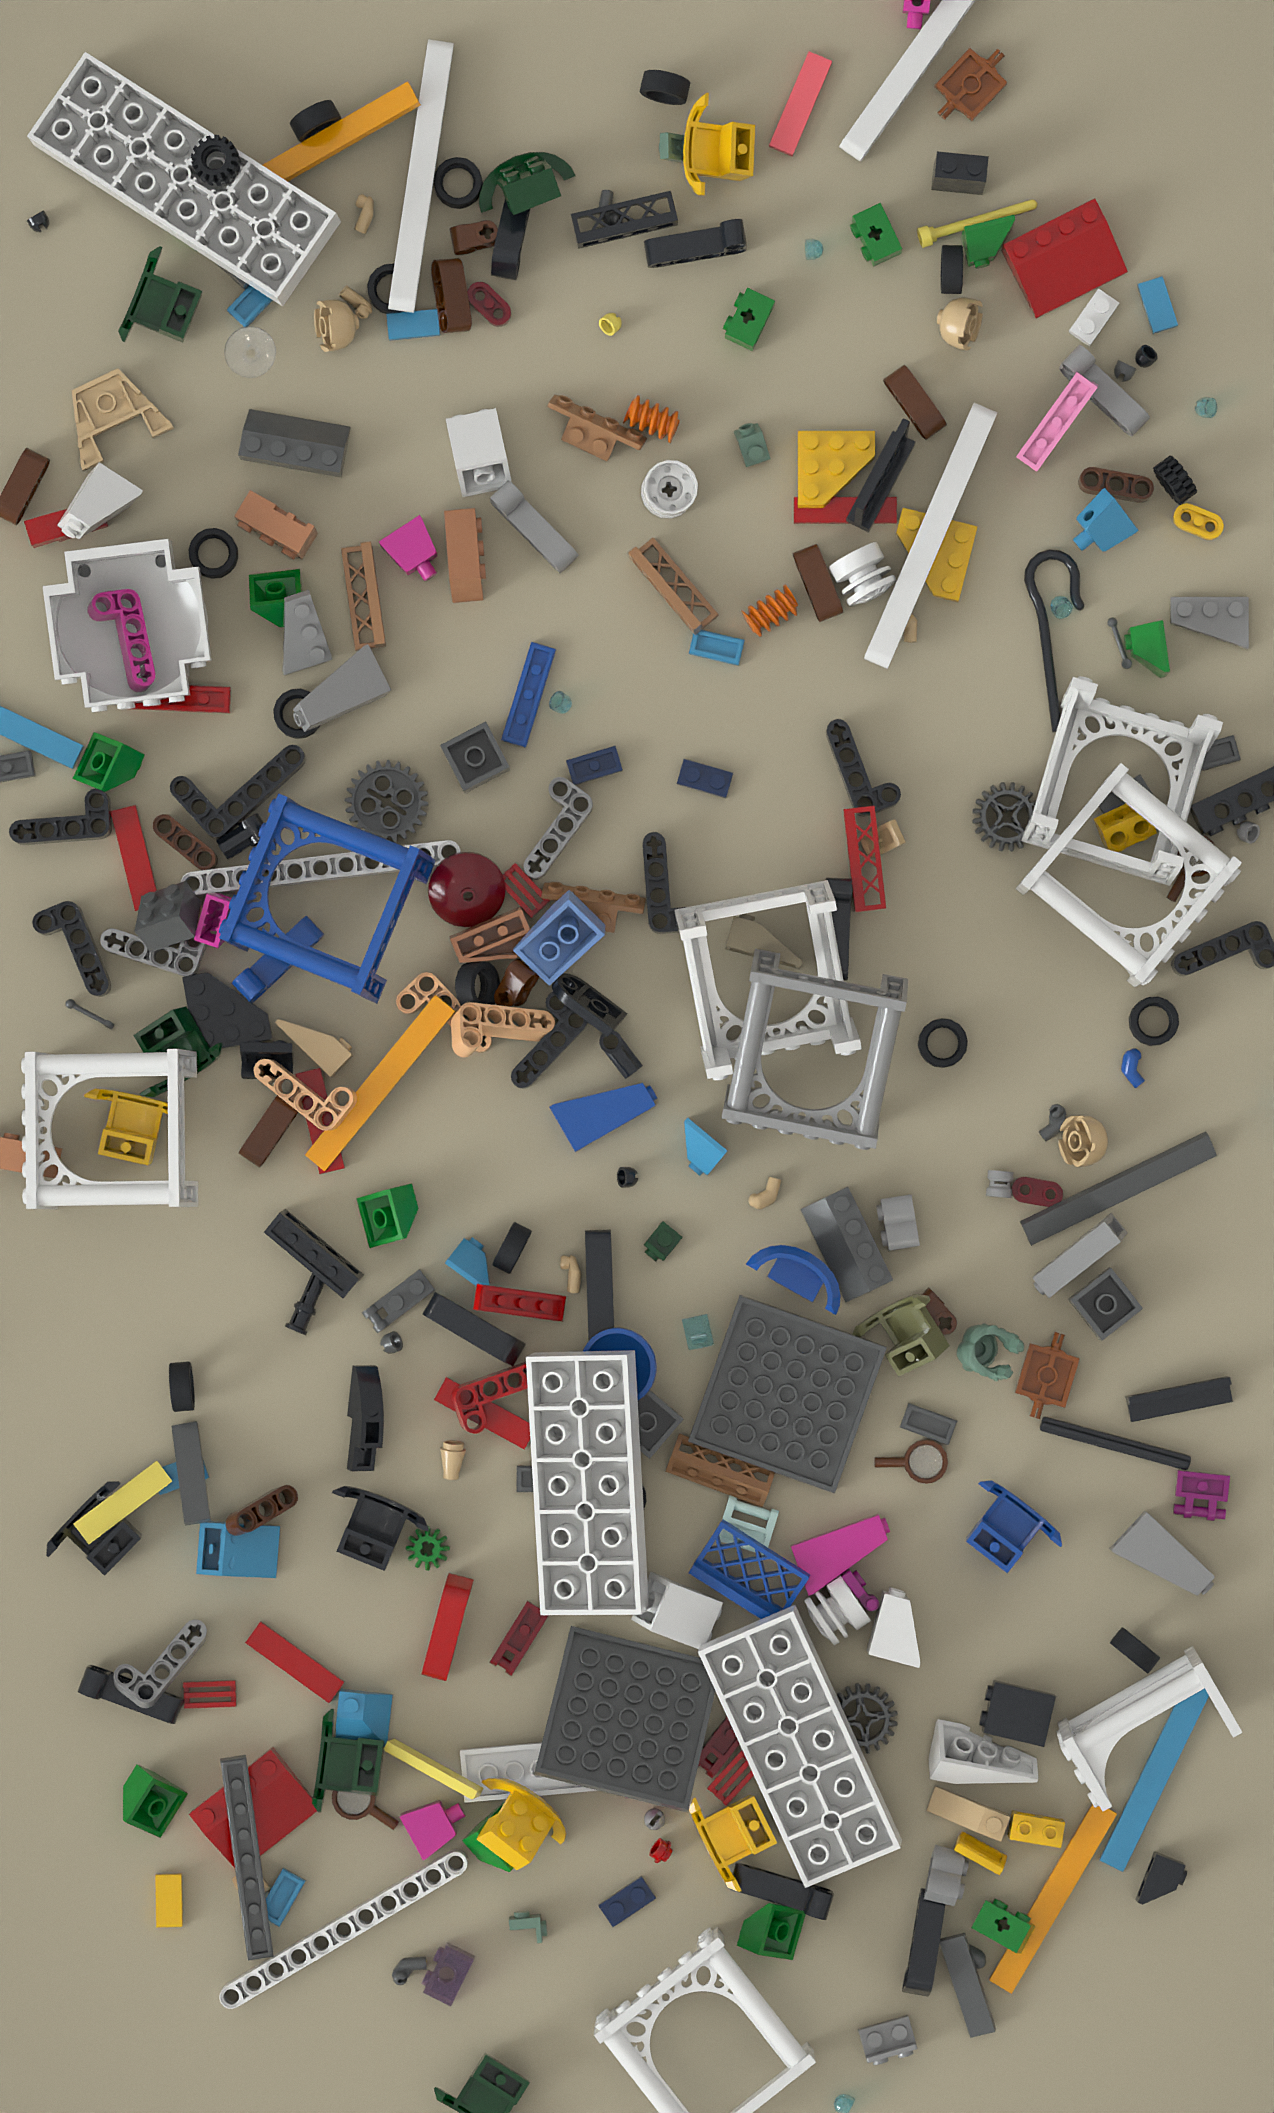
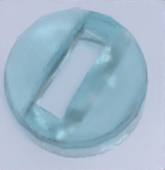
(813, 249)
(1211, 405)
(1061, 607)
(560, 702)
(843, 2103)

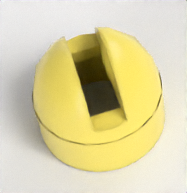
(610, 324)

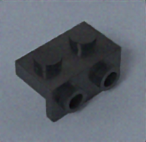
(255, 1050)

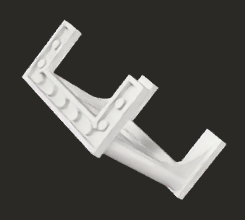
(1079, 705)
(1135, 960)
(837, 1024)
(48, 1194)
(1095, 1732)
(612, 2030)

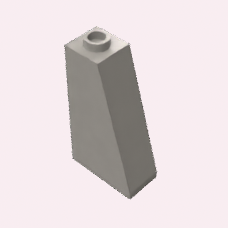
(345, 690)
(1079, 1256)
(1159, 1552)

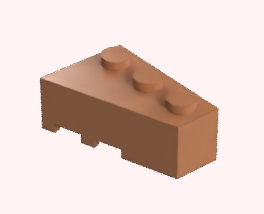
(275, 526)
(464, 555)
(491, 938)
(13, 1156)

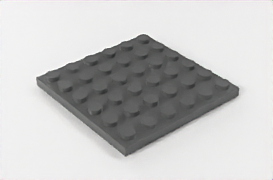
(787, 1394)
(627, 1719)

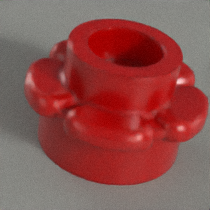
(661, 1850)

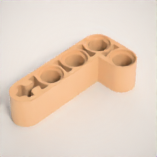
(422, 997)
(532, 1025)
(301, 1090)

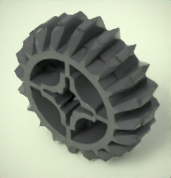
(998, 808)
(885, 1714)

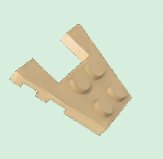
(107, 404)

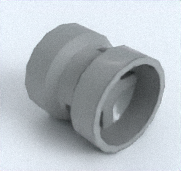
(999, 1190)

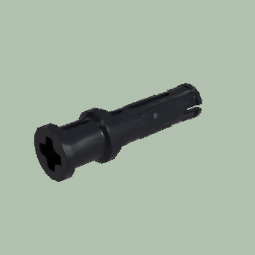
(305, 1307)

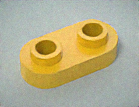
(1197, 522)

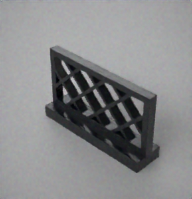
(882, 478)

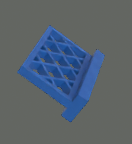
(732, 1587)

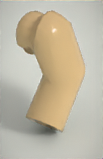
(910, 631)

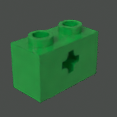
(875, 220)
(760, 308)
(988, 1925)

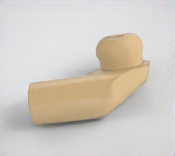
(366, 214)
(362, 306)
(766, 1197)
(574, 1276)

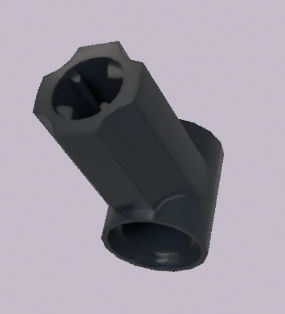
(242, 837)
(621, 1056)

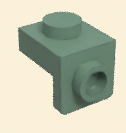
(671, 147)
(752, 444)
(524, 1920)

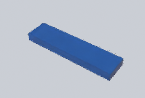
(528, 694)

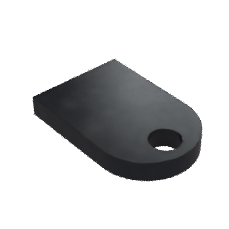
(588, 1003)

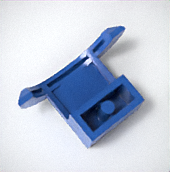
(799, 1273)
(1007, 1528)

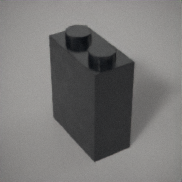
(959, 173)
(1017, 1713)

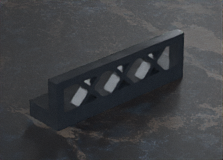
(625, 229)
(313, 1253)
(1179, 1399)

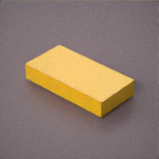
(980, 1853)
(169, 1900)

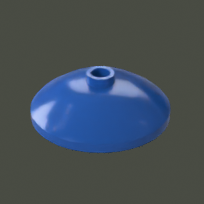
(624, 1340)

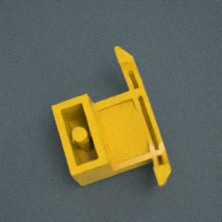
(716, 149)
(130, 1126)
(520, 1824)
(733, 1834)

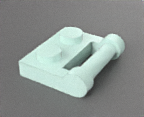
(759, 1533)

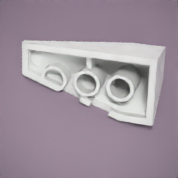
(968, 1758)

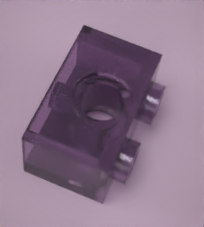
(447, 1989)

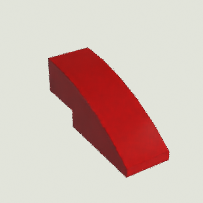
(44, 529)

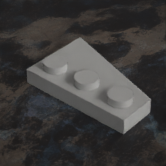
(1214, 616)
(303, 634)

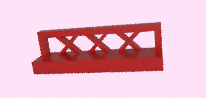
(854, 859)

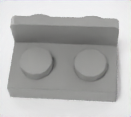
(888, 2040)

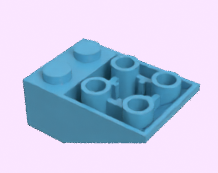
(238, 1556)

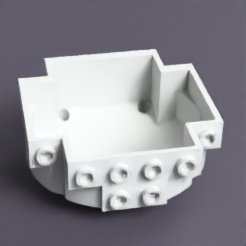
(91, 649)

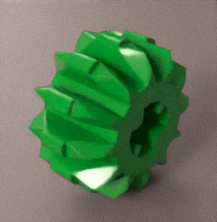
(419, 1545)

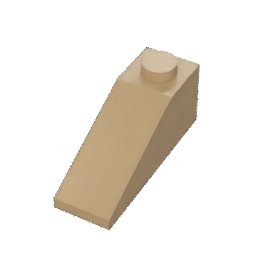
(320, 1047)
(968, 1813)

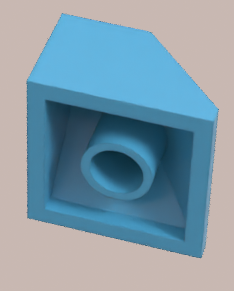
(701, 1149)
(470, 1262)
(363, 1715)

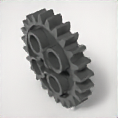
(399, 782)

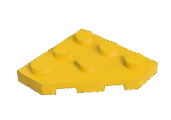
(830, 463)
(952, 559)

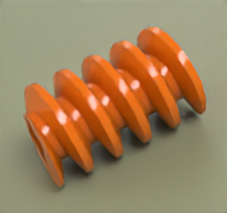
(653, 418)
(771, 611)

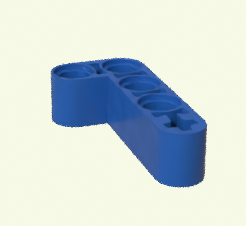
(268, 970)

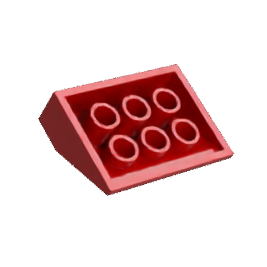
(1064, 258)
(277, 1800)

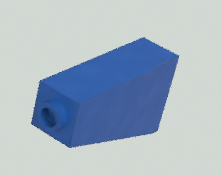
(599, 1114)

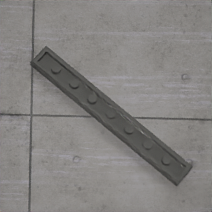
(1118, 1188)
(246, 1857)

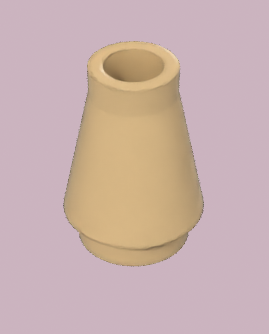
(452, 1458)

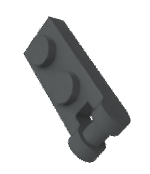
(399, 1300)

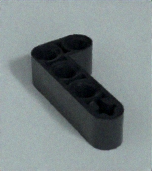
(509, 243)
(696, 245)
(856, 766)
(61, 823)
(661, 882)
(842, 893)
(78, 950)
(1221, 952)
(545, 1044)
(474, 1329)
(99, 1684)
(783, 1890)
(924, 1947)

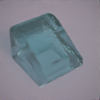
(697, 1332)

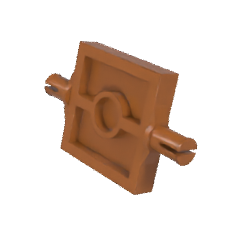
(971, 84)
(1047, 1375)

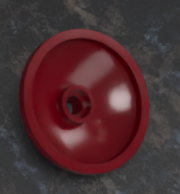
(463, 874)

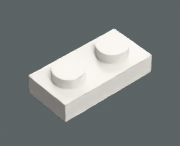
(1094, 317)

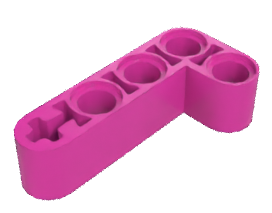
(127, 640)

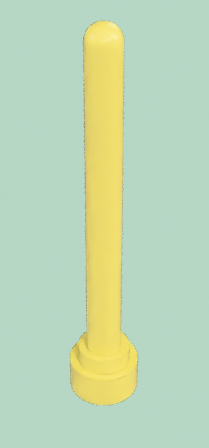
(928, 235)

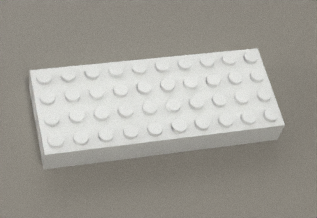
(587, 1483)
(800, 1746)

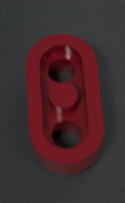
(489, 304)
(1037, 1191)

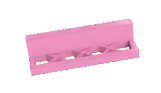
(1057, 421)

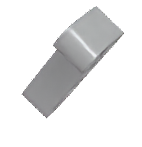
(1108, 396)
(533, 526)
(553, 832)
(149, 958)
(164, 1661)

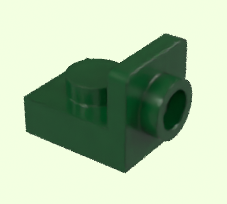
(662, 1242)

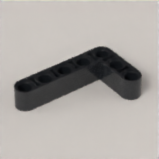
(240, 796)

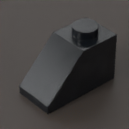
(1161, 1878)

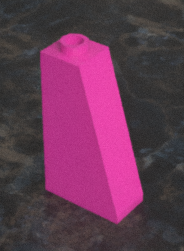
(837, 1550)

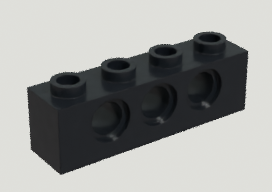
(1204, 812)

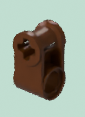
(470, 237)
(516, 984)
(938, 1309)

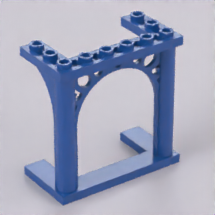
(245, 934)

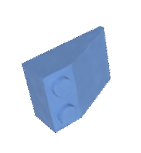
(560, 937)

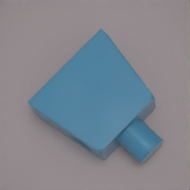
(1103, 523)

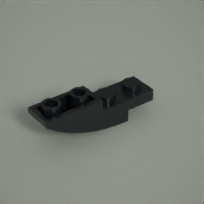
(367, 1417)

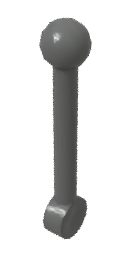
(1126, 663)
(70, 1004)

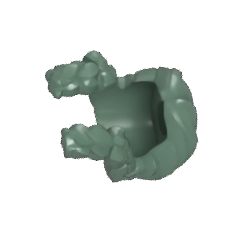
(981, 1347)

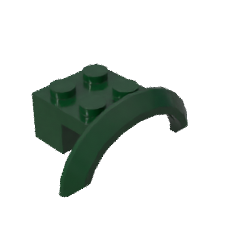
(525, 181)
(161, 304)
(176, 1031)
(346, 1764)
(488, 2089)

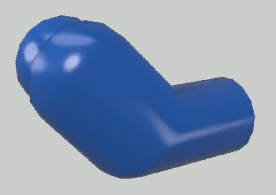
(1129, 1067)

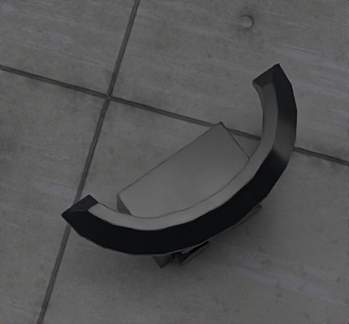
(374, 1526)
(110, 1546)

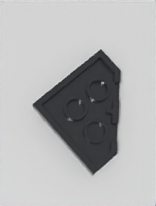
(223, 1013)

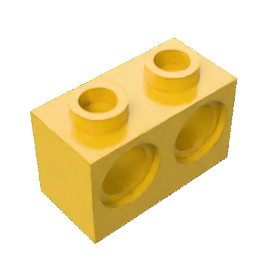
(1127, 826)
(1036, 1829)

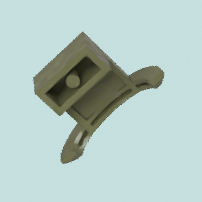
(911, 1330)

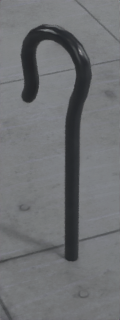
(1044, 623)

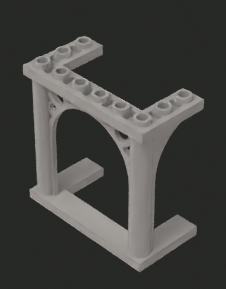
(739, 1096)

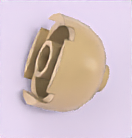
(960, 322)
(335, 324)
(1083, 1141)

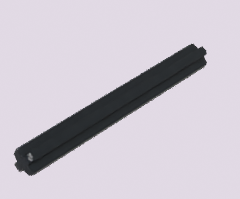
(1115, 1443)

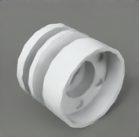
(679, 478)
(862, 573)
(836, 1610)

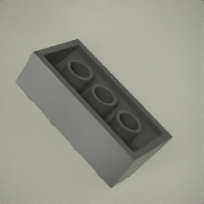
(294, 443)
(846, 1244)

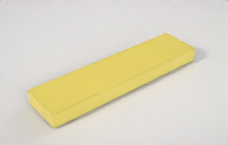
(122, 1502)
(433, 1769)

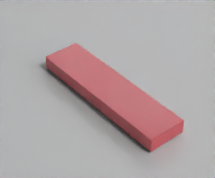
(800, 103)

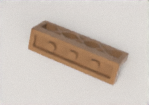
(667, 592)
(373, 595)
(719, 1474)

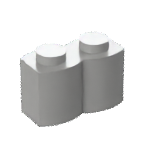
(899, 1222)
(945, 1876)

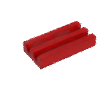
(508, 874)
(187, 1694)
(719, 1794)

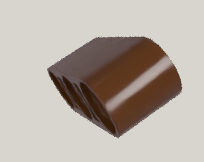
(451, 295)
(914, 402)
(1128, 481)
(22, 485)
(818, 583)
(176, 833)
(268, 1132)
(251, 1515)

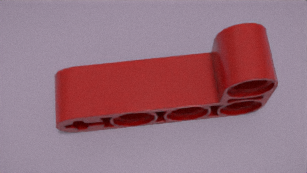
(478, 1397)
(447, 1626)

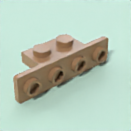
(592, 431)
(602, 903)

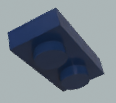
(594, 765)
(704, 778)
(627, 1901)

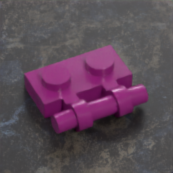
(1201, 1486)
(856, 1584)

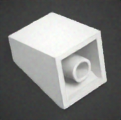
(478, 452)
(97, 501)
(679, 1611)
(894, 1630)

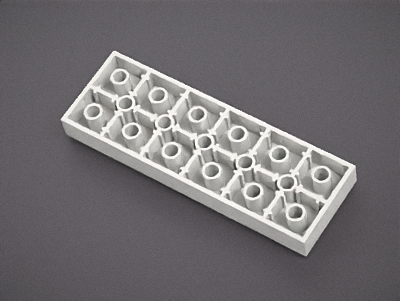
(143, 158)

